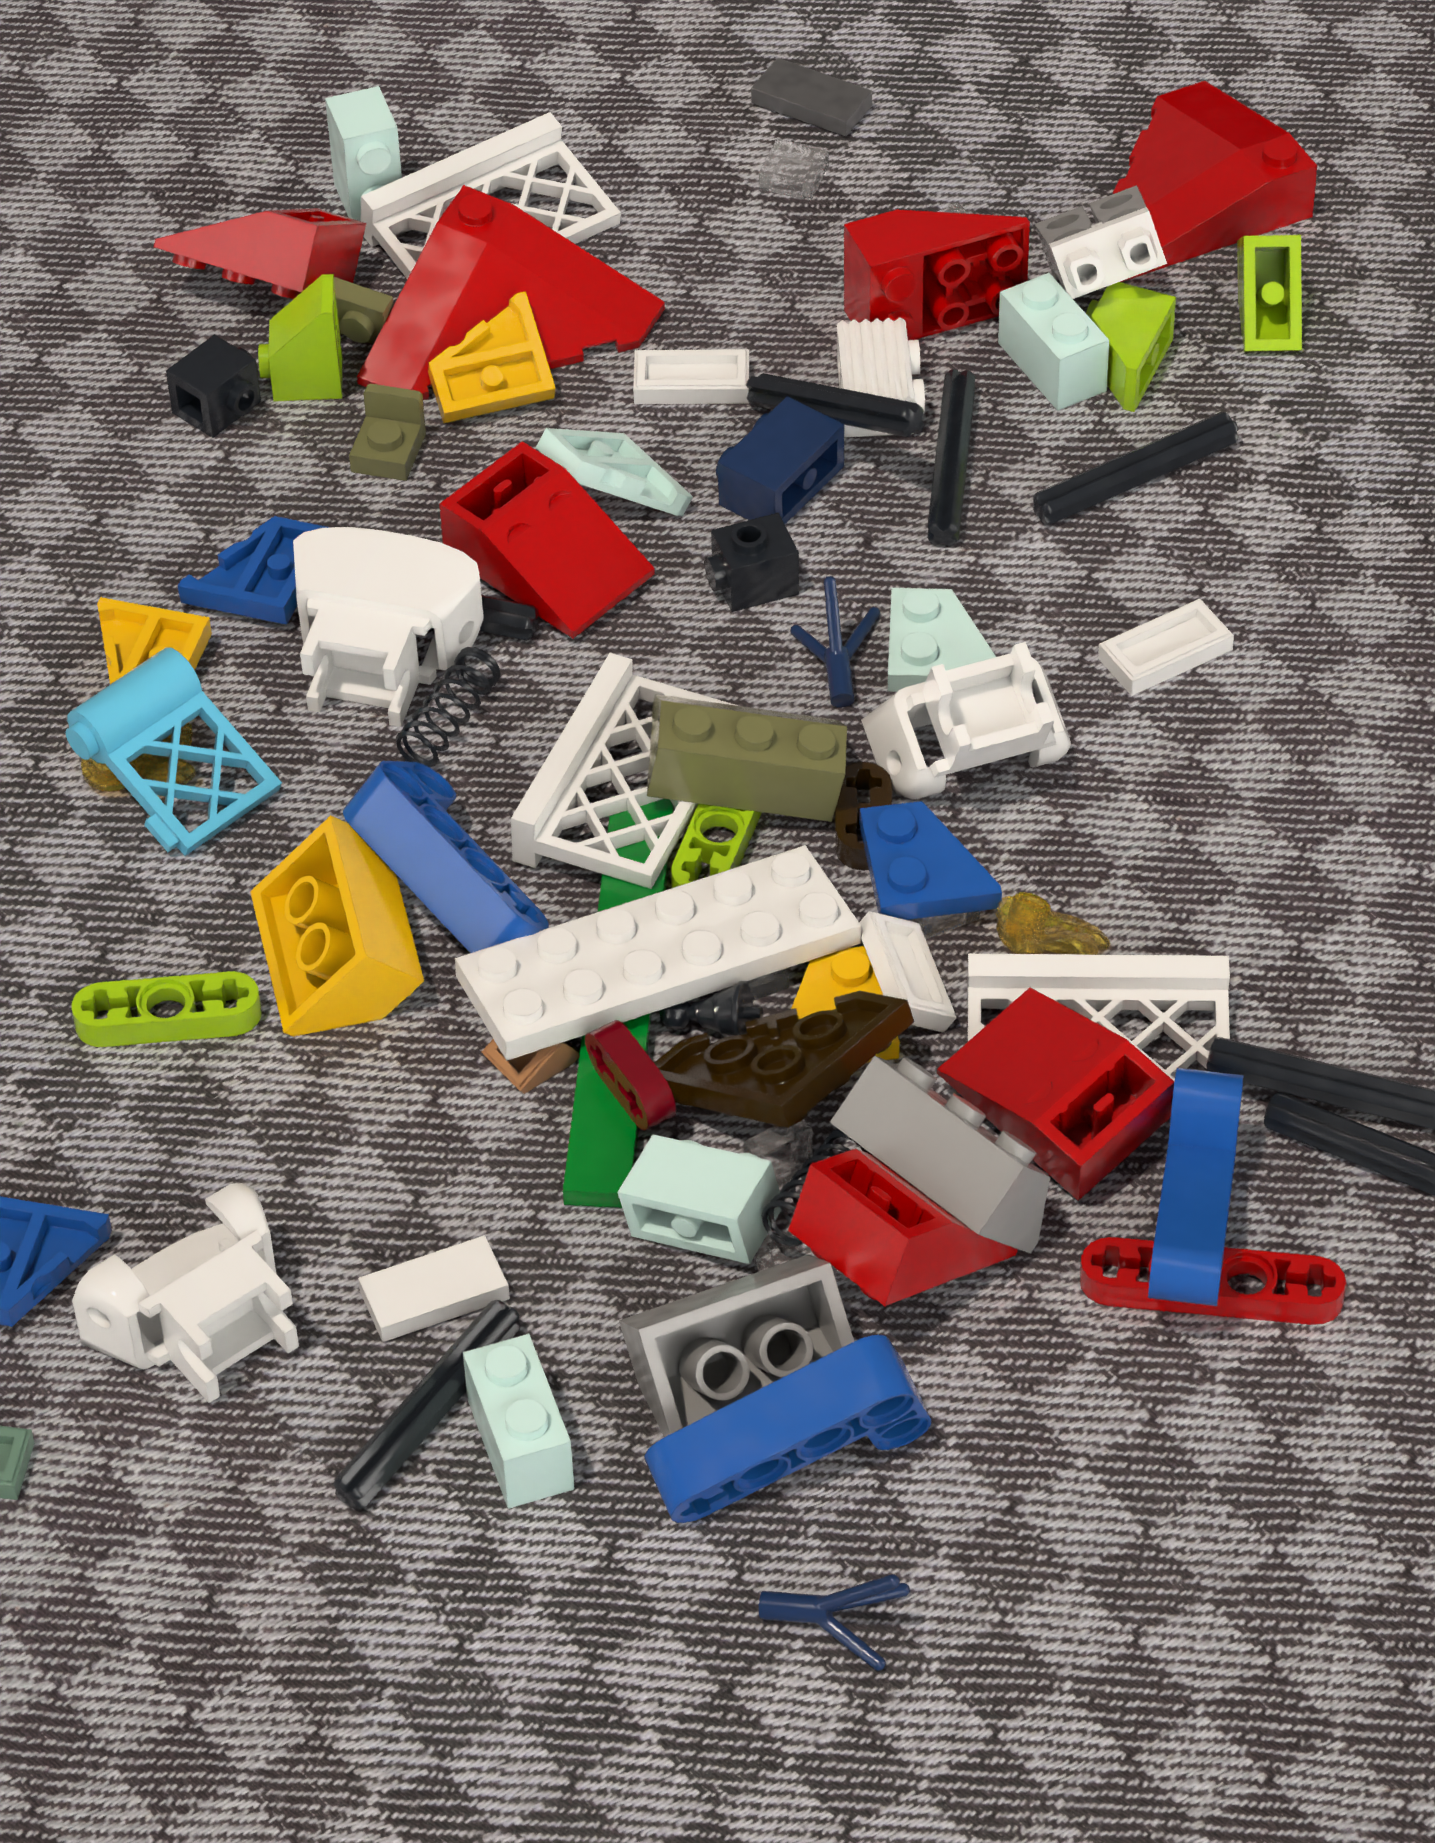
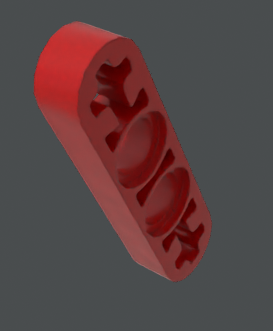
(1264, 1305)

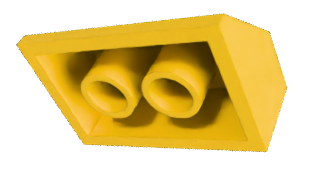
(335, 933)

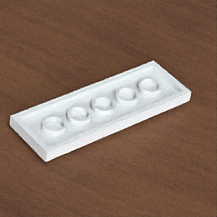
(656, 952)

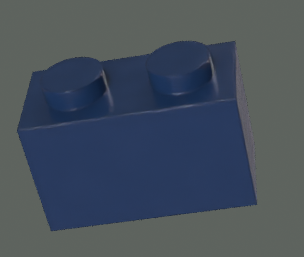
(780, 462)

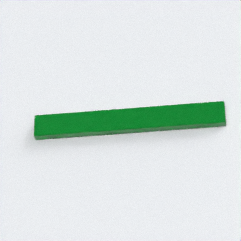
(601, 1131)

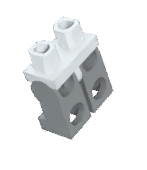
(1103, 253)

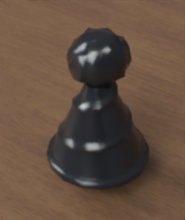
(722, 1012)

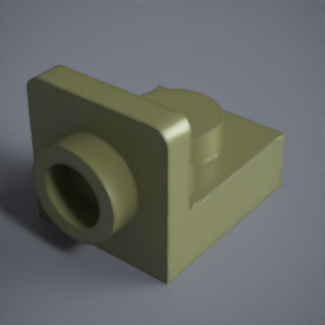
(361, 311)
(389, 432)

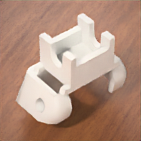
(365, 601)
(978, 717)
(194, 1300)

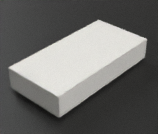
(691, 376)
(1165, 647)
(907, 969)
(433, 1288)

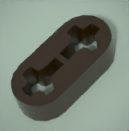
(858, 777)

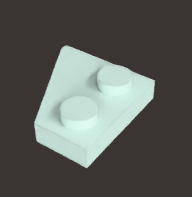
(614, 466)
(930, 631)

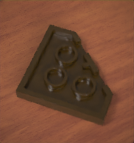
(784, 1060)

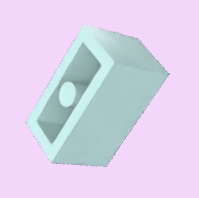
(362, 145)
(1053, 341)
(699, 1198)
(518, 1421)

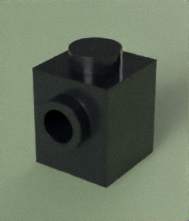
(213, 385)
(753, 562)

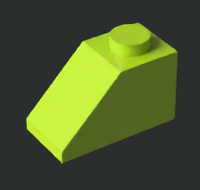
(1270, 292)
(1139, 335)
(305, 346)

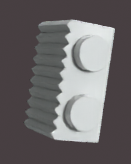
(878, 362)

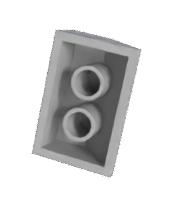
(947, 1151)
(734, 1339)

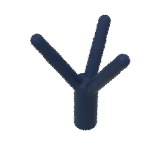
(837, 656)
(819, 1610)

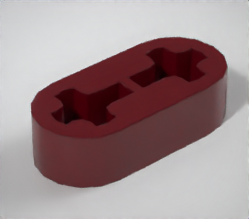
(630, 1075)

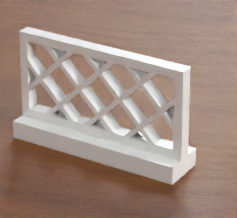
(497, 163)
(576, 766)
(1111, 985)

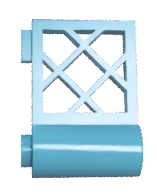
(134, 719)

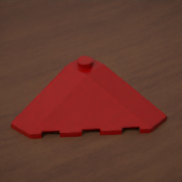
(1216, 173)
(480, 260)

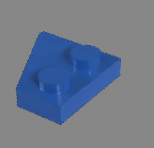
(252, 575)
(921, 865)
(41, 1249)

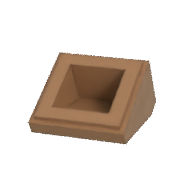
(533, 1068)

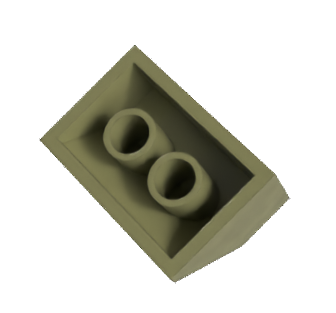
(746, 758)

